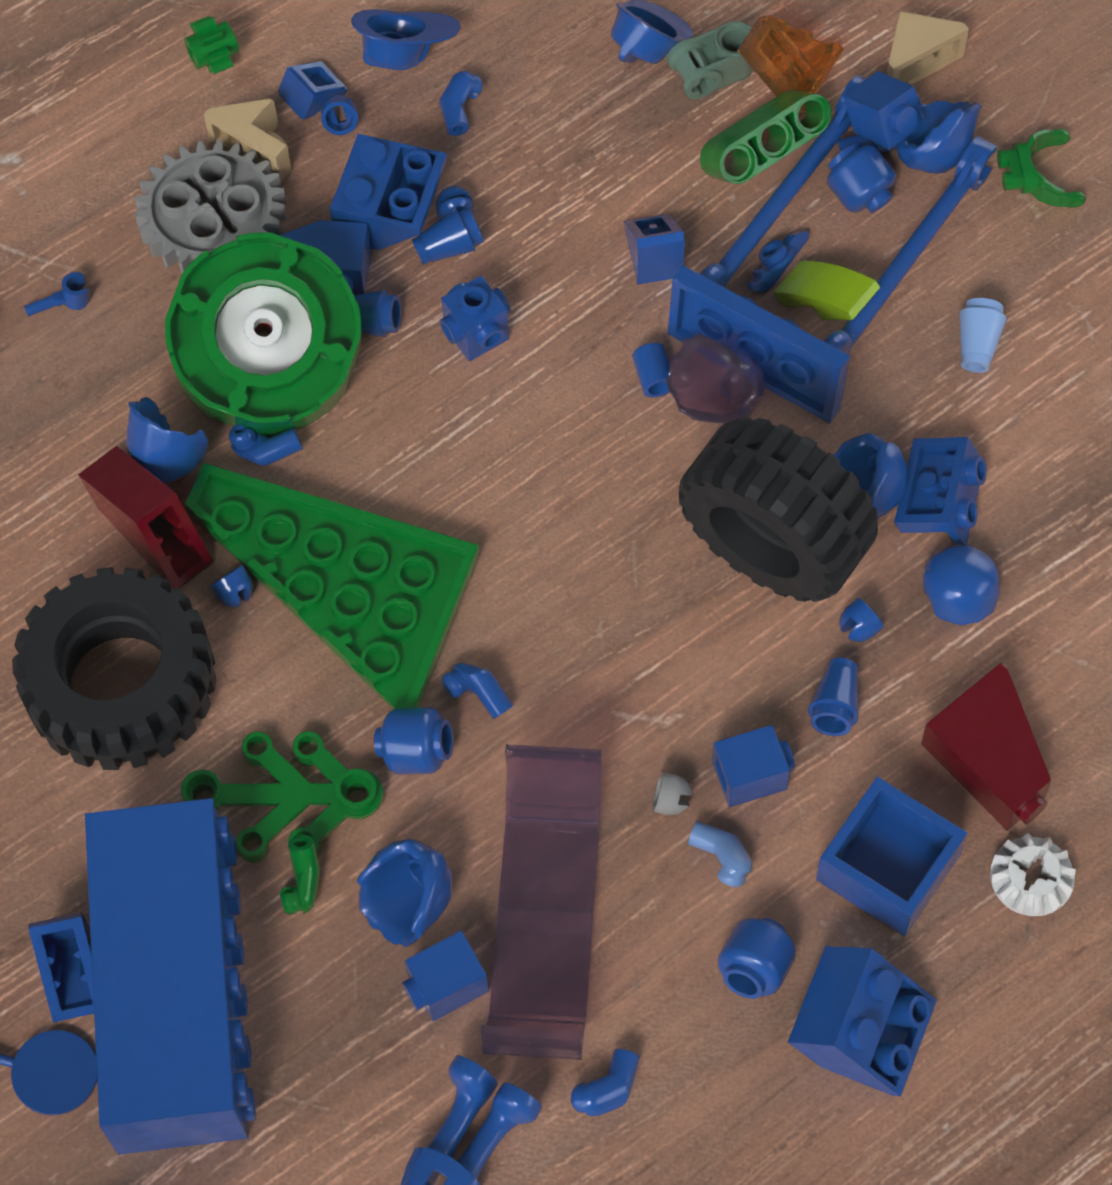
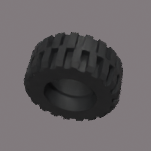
(778, 509)
(101, 611)

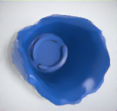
(942, 138)
(157, 448)
(878, 468)
(405, 890)

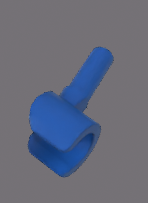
(68, 295)

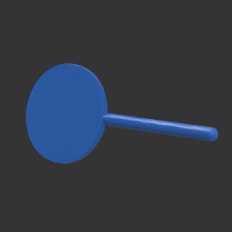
(53, 1072)

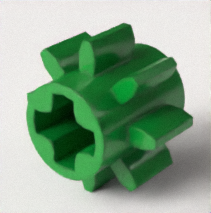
(211, 45)

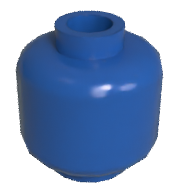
(861, 178)
(414, 740)
(756, 957)

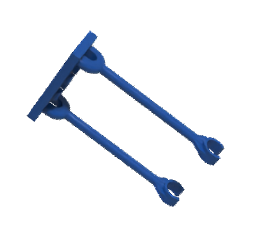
(793, 361)

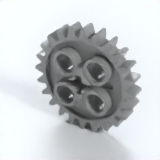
(241, 185)

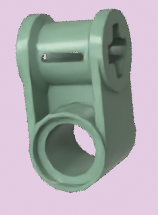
(711, 60)

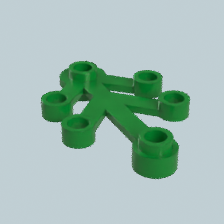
(291, 793)

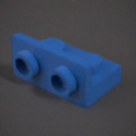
(942, 488)

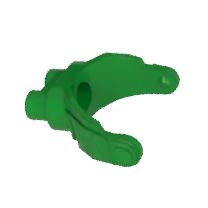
(1022, 174)

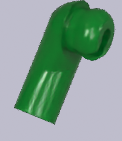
(306, 874)

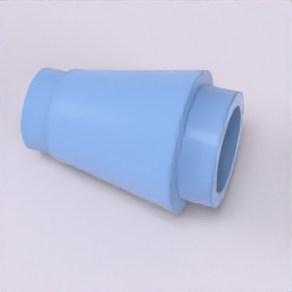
(980, 333)

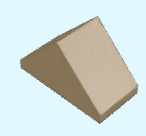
(925, 46)

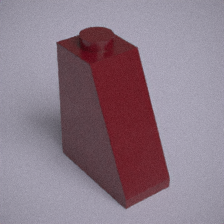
(147, 516)
(991, 749)

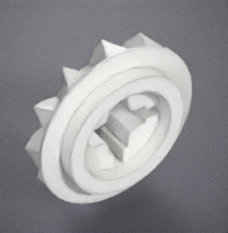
(1044, 895)

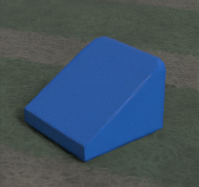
(308, 88)

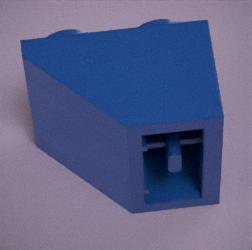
(387, 188)
(862, 1018)

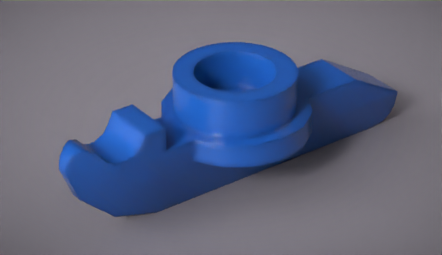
(775, 259)

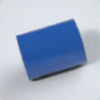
(652, 369)

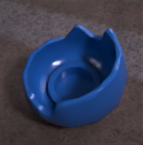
(961, 584)

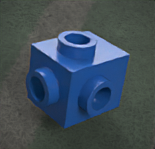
(475, 317)

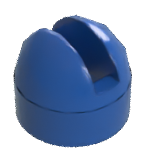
(330, 118)
(453, 198)
(231, 586)
(861, 619)

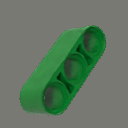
(785, 136)

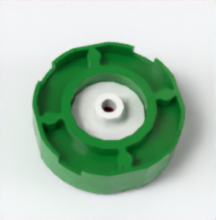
(256, 288)

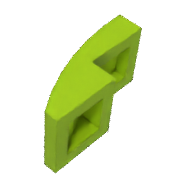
(829, 288)

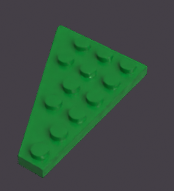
(354, 578)

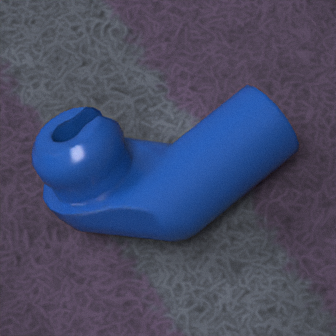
(262, 449)

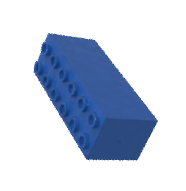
(167, 977)

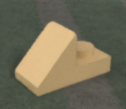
(253, 127)

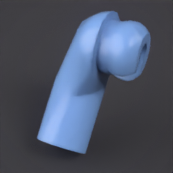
(727, 848)

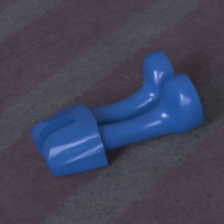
(473, 1090)

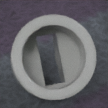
(668, 792)

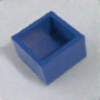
(890, 856)

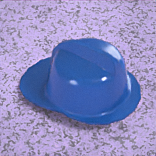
(647, 31)
(401, 38)

